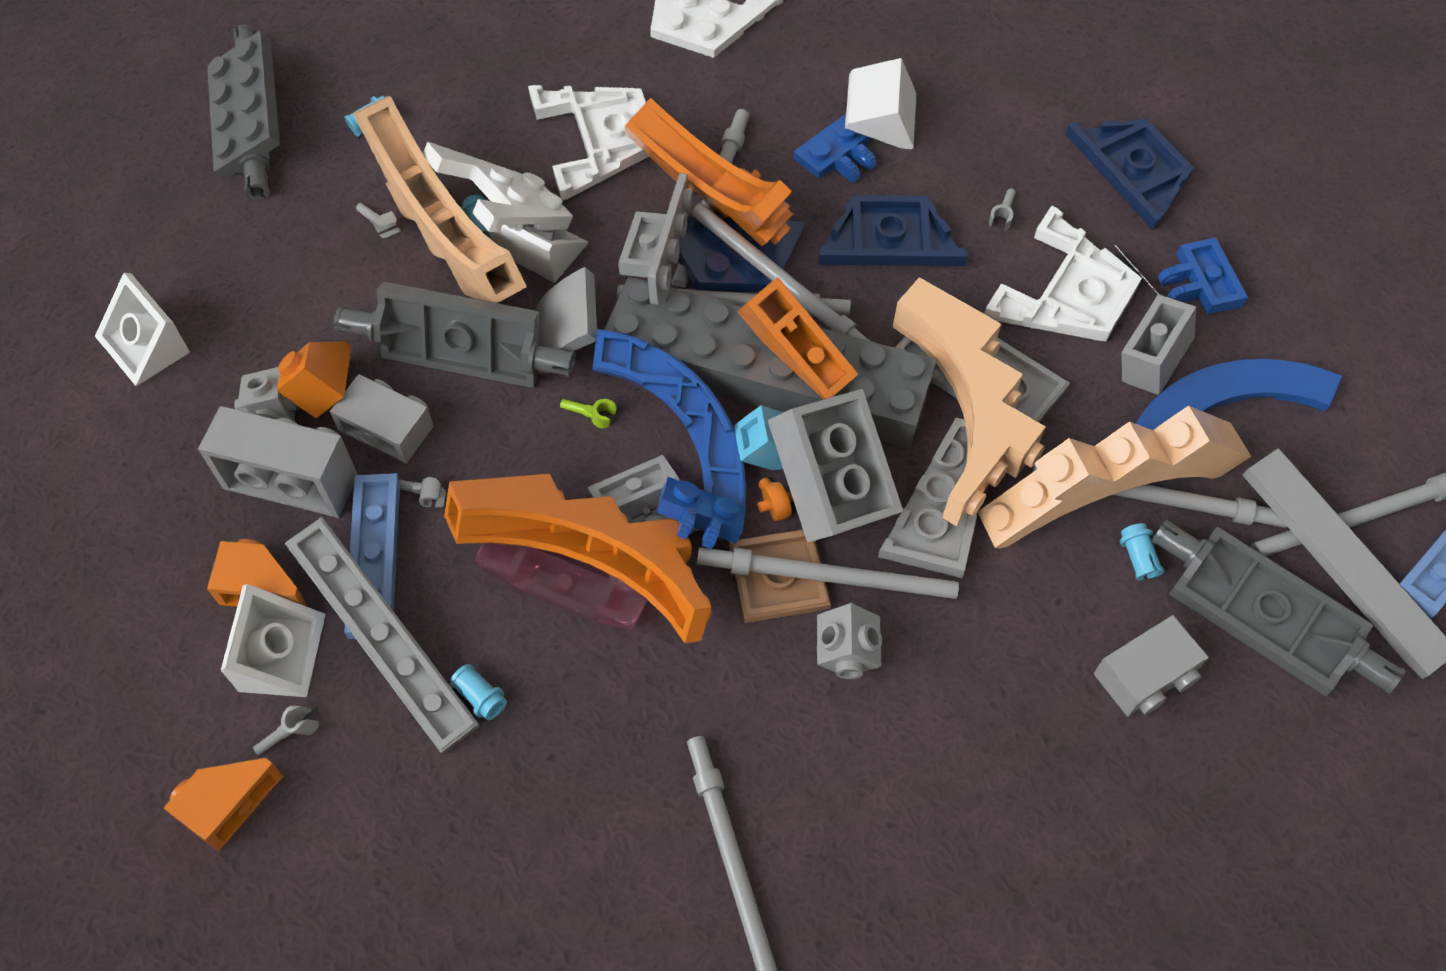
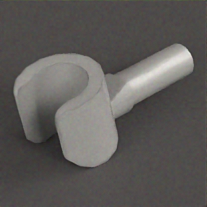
(1004, 210)
(380, 222)
(429, 490)
(291, 724)

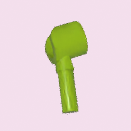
(592, 411)

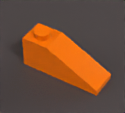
(797, 339)

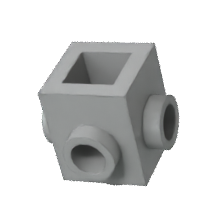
(260, 395)
(848, 641)

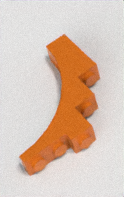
(749, 201)
(590, 530)

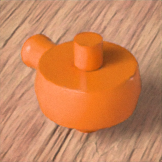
(775, 500)

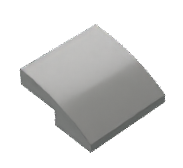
(569, 313)
(638, 489)

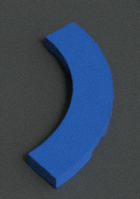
(1239, 382)
(687, 397)

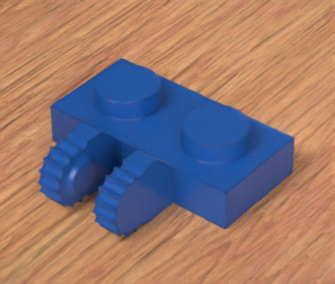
(831, 150)
(1209, 275)
(701, 510)

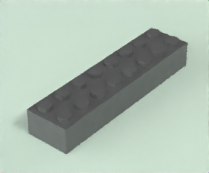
(739, 366)

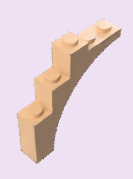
(477, 262)
(987, 390)
(1132, 456)

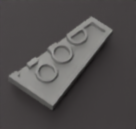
(920, 532)

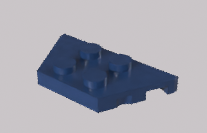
(1136, 163)
(891, 233)
(718, 267)

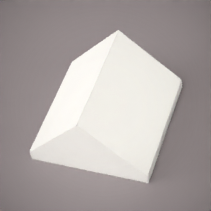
(882, 103)
(542, 250)
(139, 332)
(272, 644)

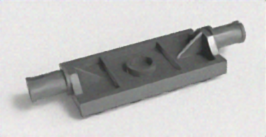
(244, 110)
(456, 335)
(1274, 611)

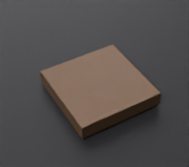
(778, 596)

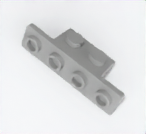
(655, 241)

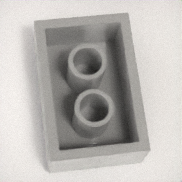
(279, 460)
(835, 465)

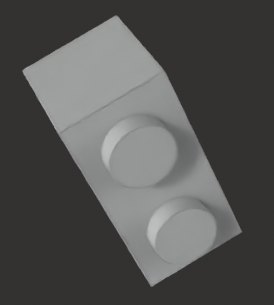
(1158, 344)
(382, 418)
(1151, 666)

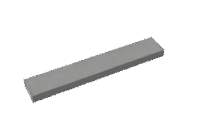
(1349, 563)
(382, 635)

